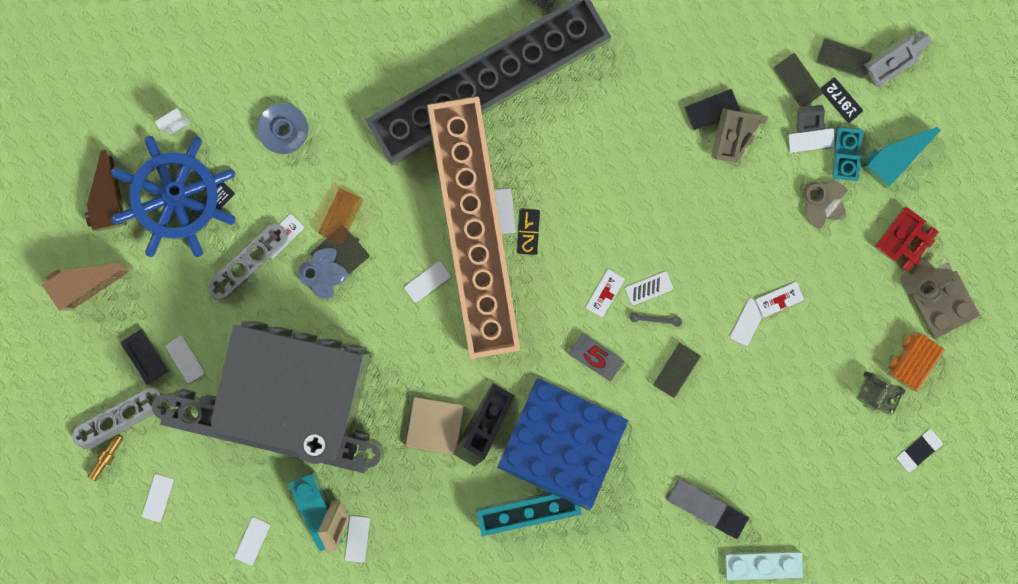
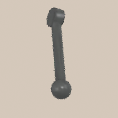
(676, 321)

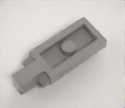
(896, 58)

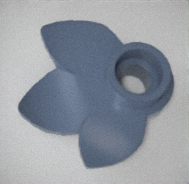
(326, 273)

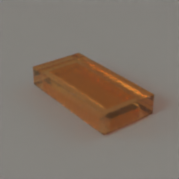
(340, 216)

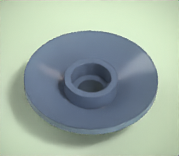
(270, 124)

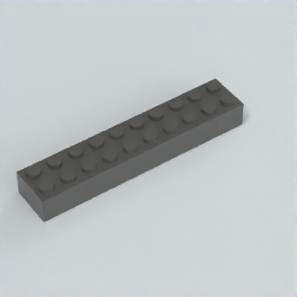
(493, 75)

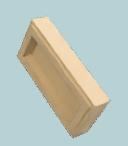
(333, 525)

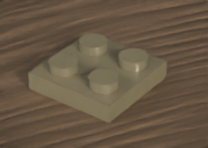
(950, 310)

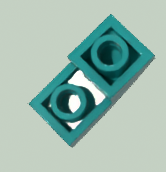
(847, 153)

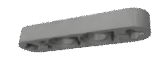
(250, 264)
(120, 423)

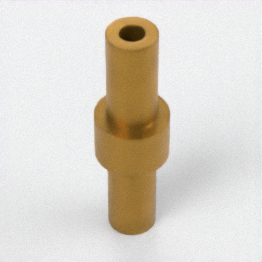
(105, 457)

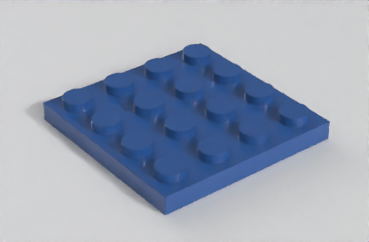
(563, 444)

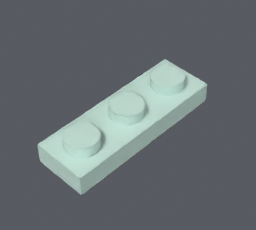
(763, 565)

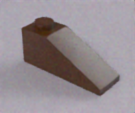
(104, 196)

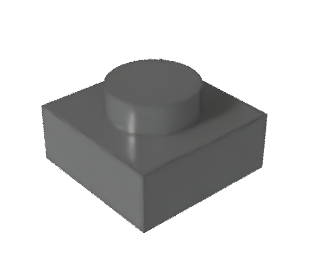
(810, 118)

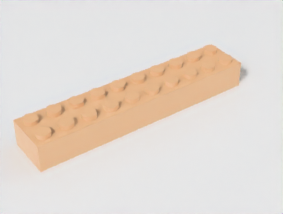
(473, 227)

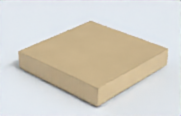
(434, 425)

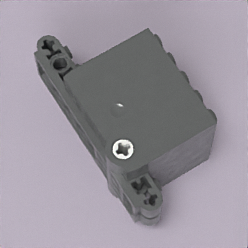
(282, 397)

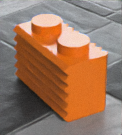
(915, 361)

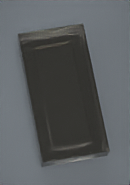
(843, 58)
(797, 80)
(676, 370)

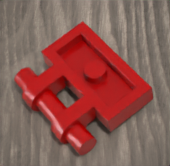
(901, 233)

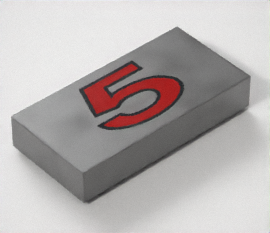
(596, 357)

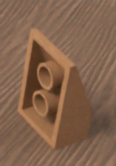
(75, 286)

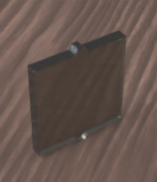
(349, 254)

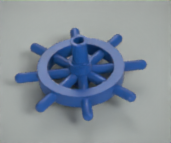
(173, 196)

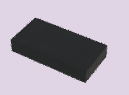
(710, 109)
(144, 356)

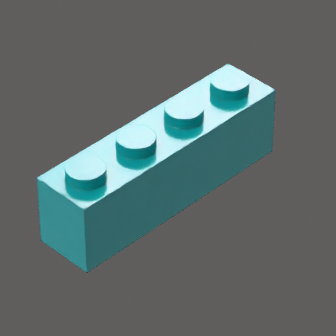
(524, 513)

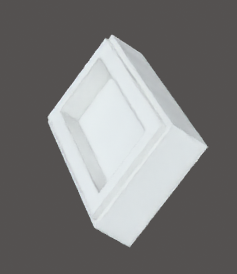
(173, 121)

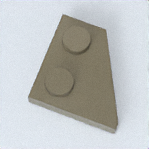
(735, 133)

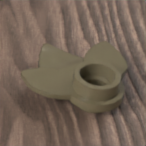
(826, 205)
(927, 278)

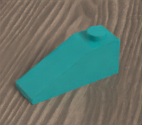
(893, 159)
(311, 504)

